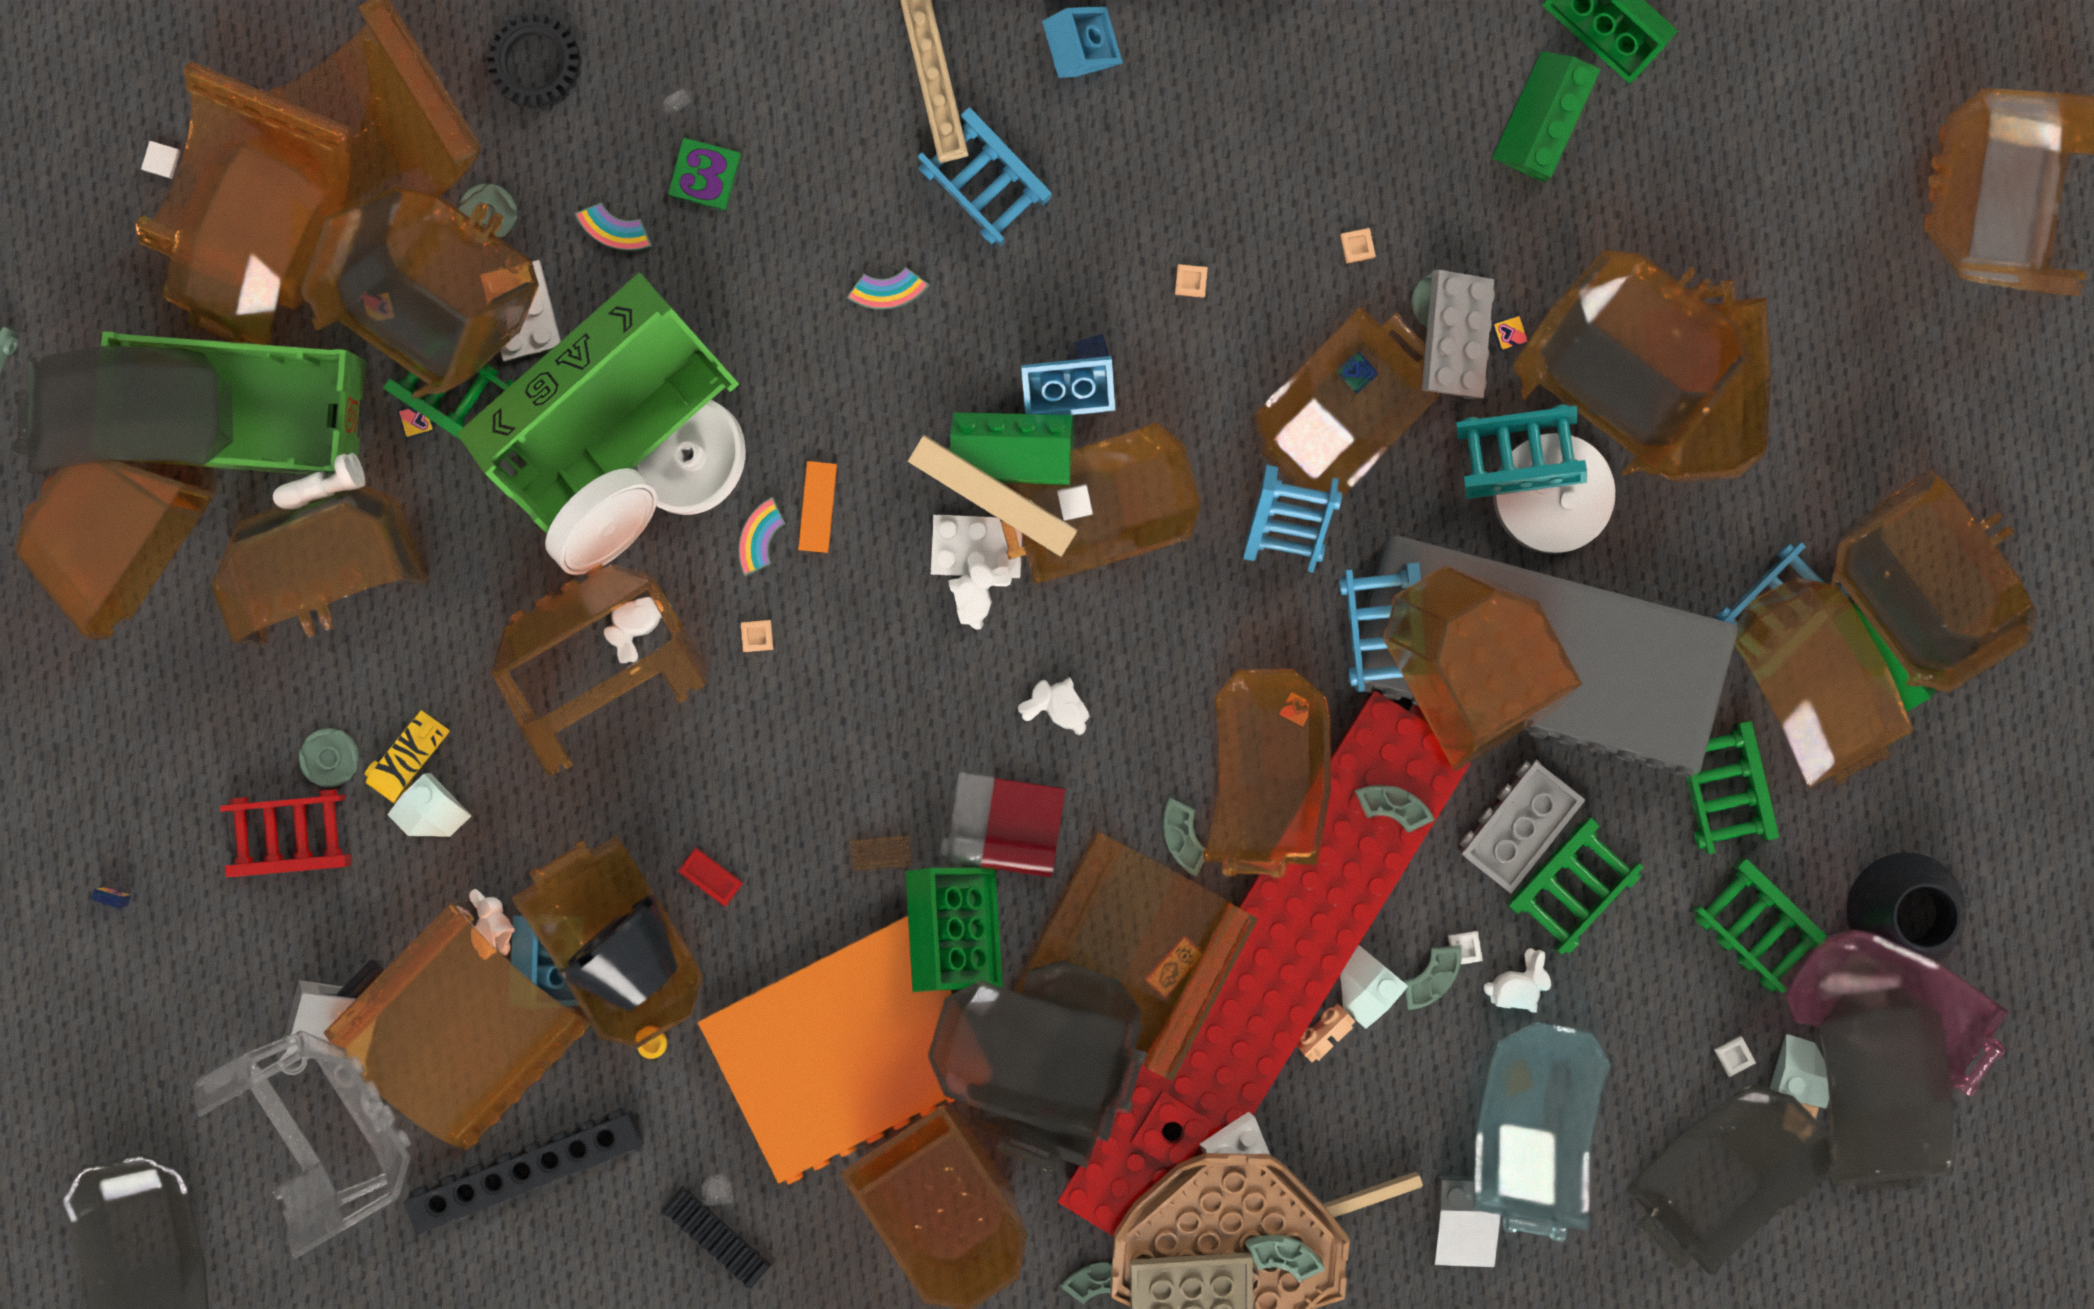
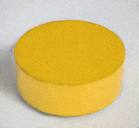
(654, 1048)

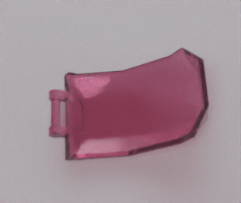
(1868, 962)

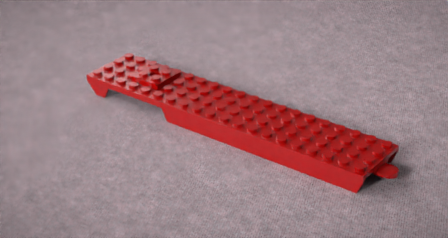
(1286, 968)

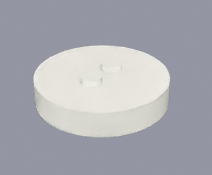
(1561, 516)
(601, 521)

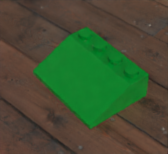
(953, 928)

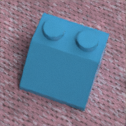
(1081, 41)

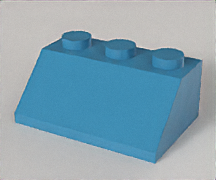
(1068, 387)
(536, 964)

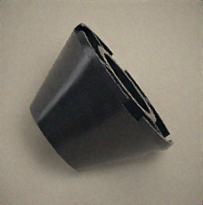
(1883, 885)
(625, 958)

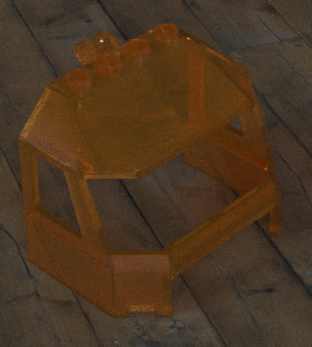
(564, 615)

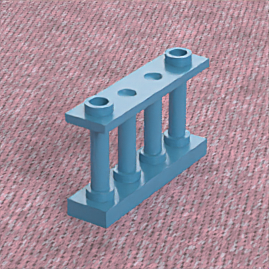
(1013, 171)
(1267, 505)
(1786, 556)
(1347, 587)

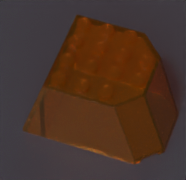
(106, 538)
(1477, 660)
(942, 1210)

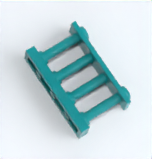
(1538, 475)

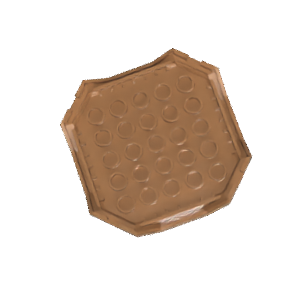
(1219, 1204)

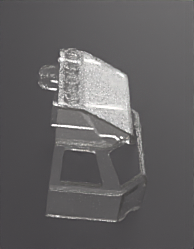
(310, 1197)

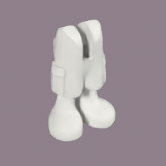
(319, 485)

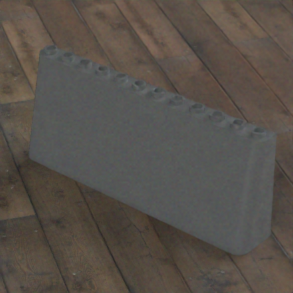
(1643, 666)

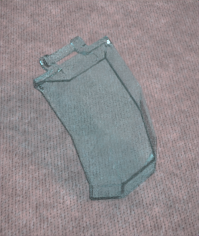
(1539, 1129)

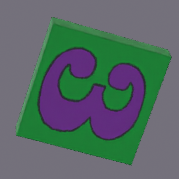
(704, 174)

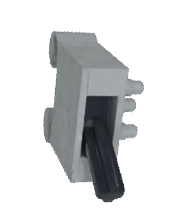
(320, 1005)

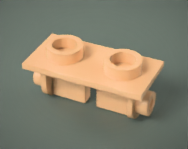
(1333, 1022)

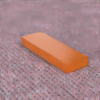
(817, 507)

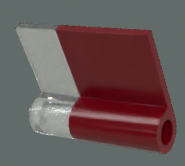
(1004, 825)

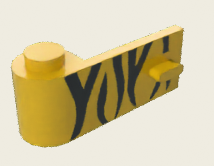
(406, 757)

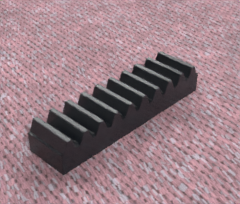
(716, 1237)

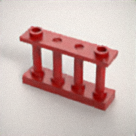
(274, 861)

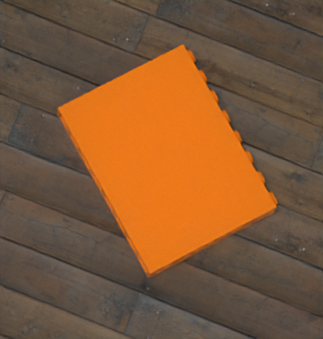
(831, 1053)

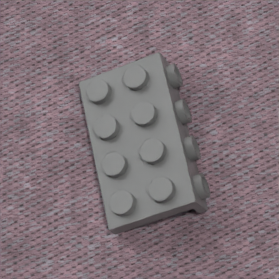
(1458, 334)
(1520, 825)

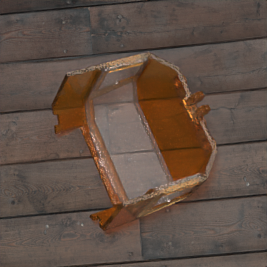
(2005, 186)

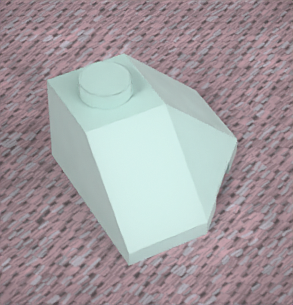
(428, 809)
(1368, 988)
(1802, 1072)

